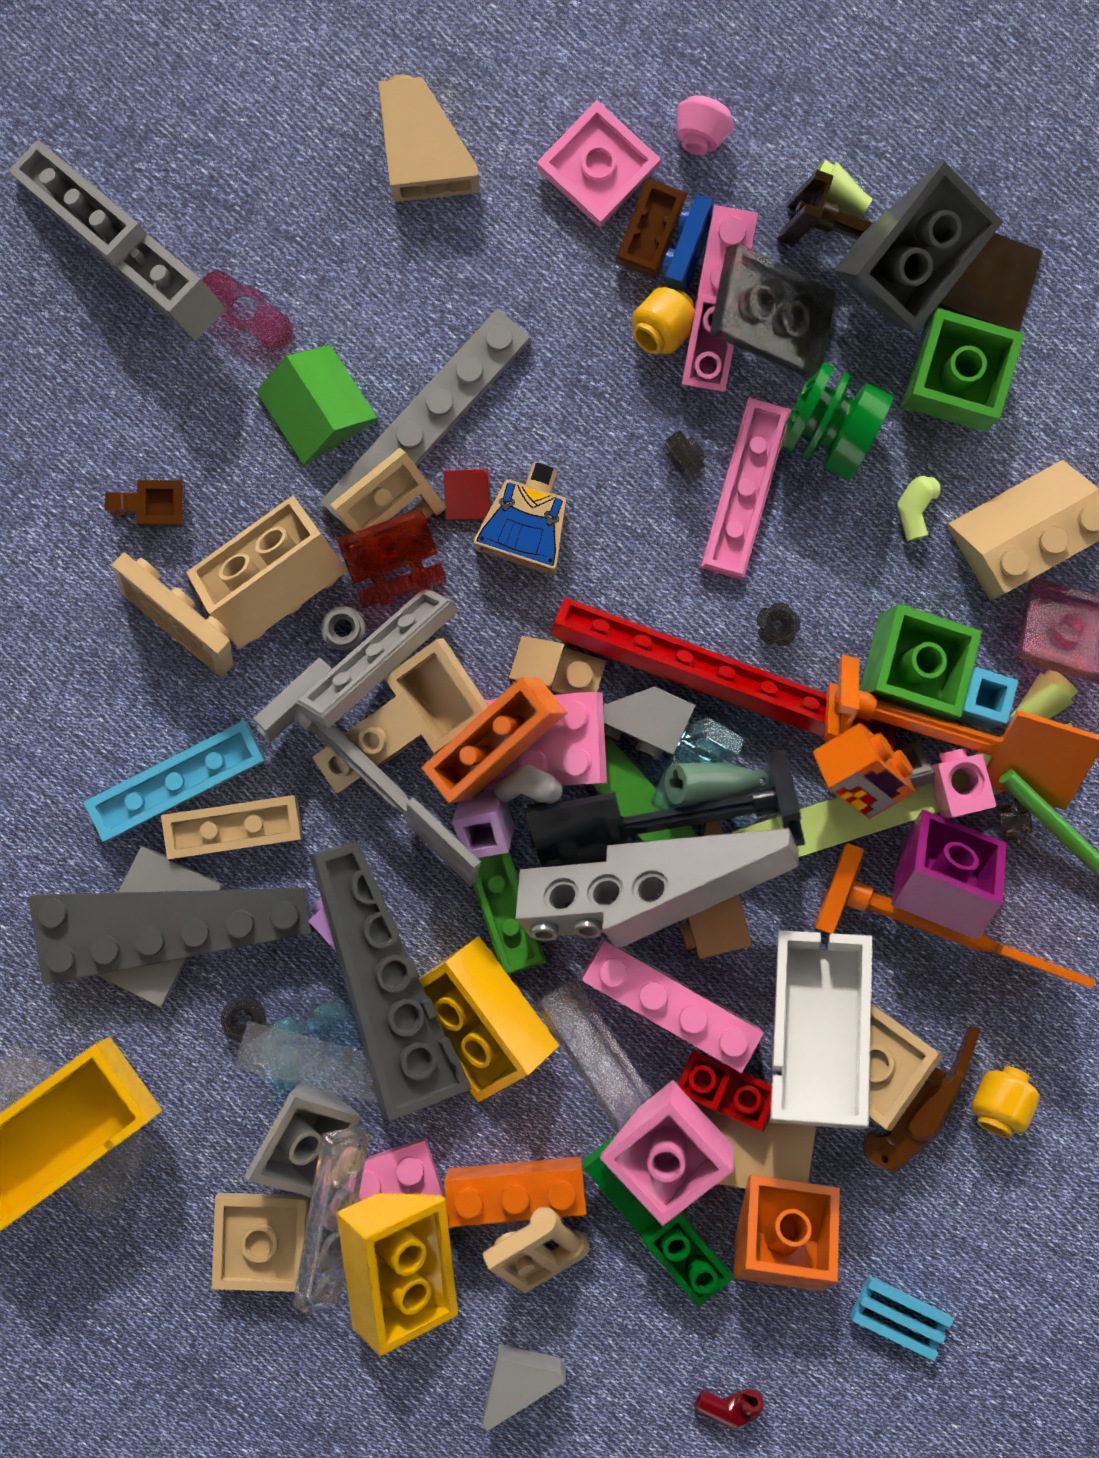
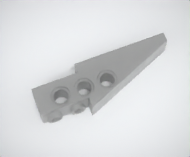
(118, 240)
(687, 871)

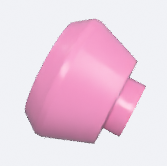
(702, 124)

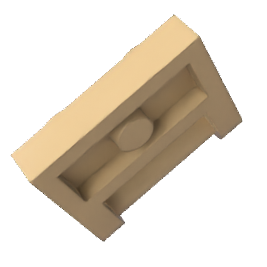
(386, 492)
(523, 1258)

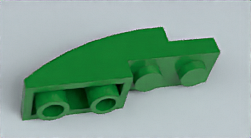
(675, 1244)

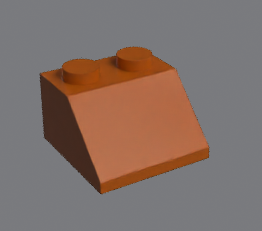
(788, 1234)

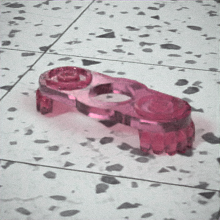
(266, 325)

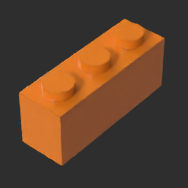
(494, 739)
(514, 1191)

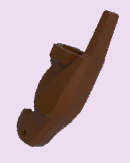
(924, 1115)

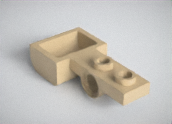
(431, 701)

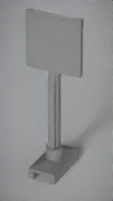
(284, 711)

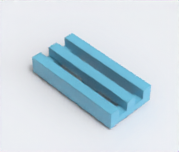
(935, 1334)

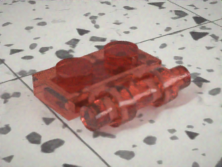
(389, 547)

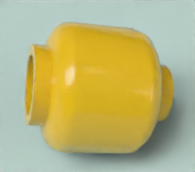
(663, 321)
(1005, 1102)

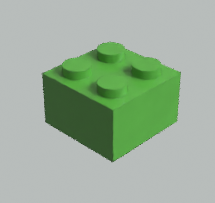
(962, 370)
(921, 662)

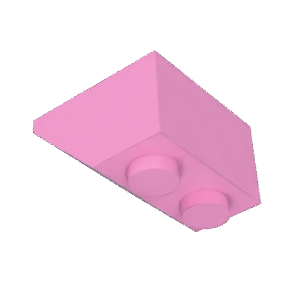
(669, 1153)

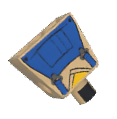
(525, 522)

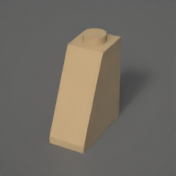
(421, 144)

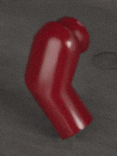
(732, 1410)

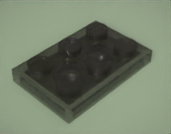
(772, 311)

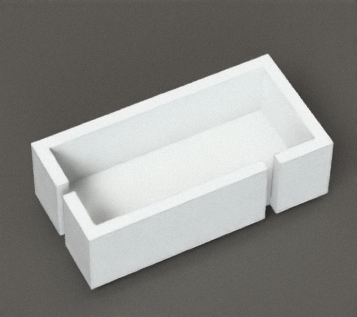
(822, 1030)

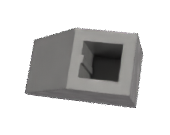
(650, 718)

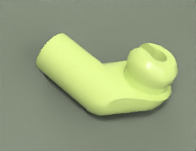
(913, 503)

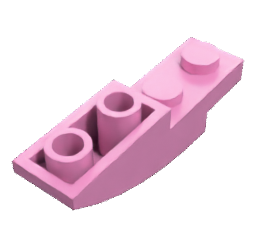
(707, 356)

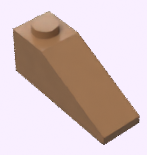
(717, 927)

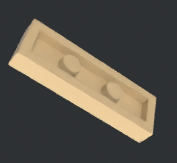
(232, 827)

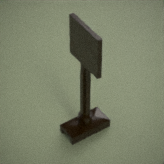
(990, 289)

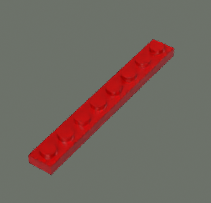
(699, 668)

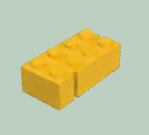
(68, 1125)

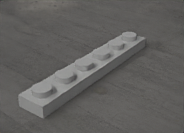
(442, 400)

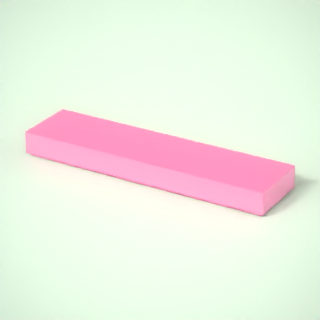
(745, 488)

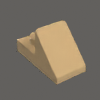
(558, 667)

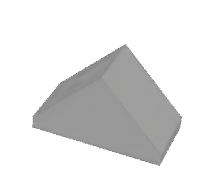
(518, 1381)

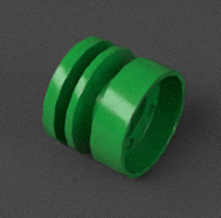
(836, 421)

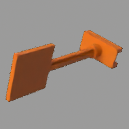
(1041, 751)
(846, 891)

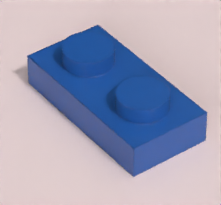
(693, 231)

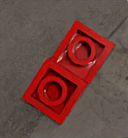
(727, 1090)

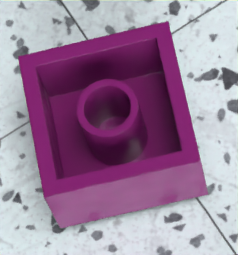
(950, 874)

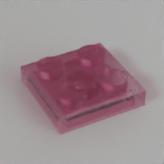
(1060, 630)

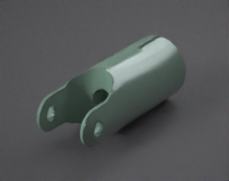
(710, 782)

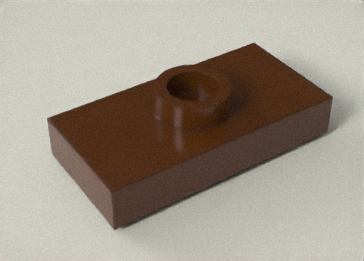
(651, 228)

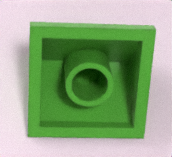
(315, 402)

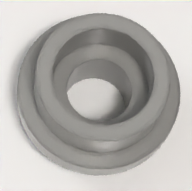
(338, 615)

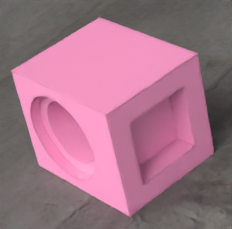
(979, 792)

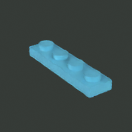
(174, 781)

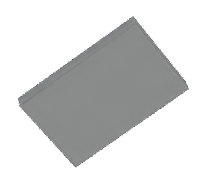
(154, 874)

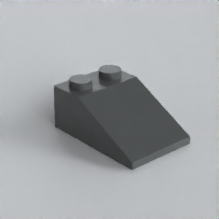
(919, 248)

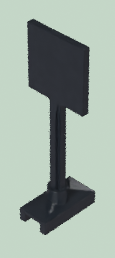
(583, 827)

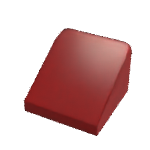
(466, 494)

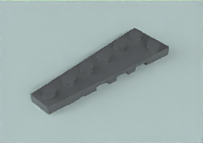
(125, 930)
(396, 1021)

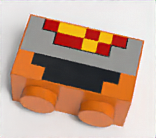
(865, 770)

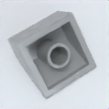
(293, 1143)

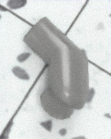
(531, 783)

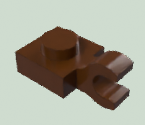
(155, 503)

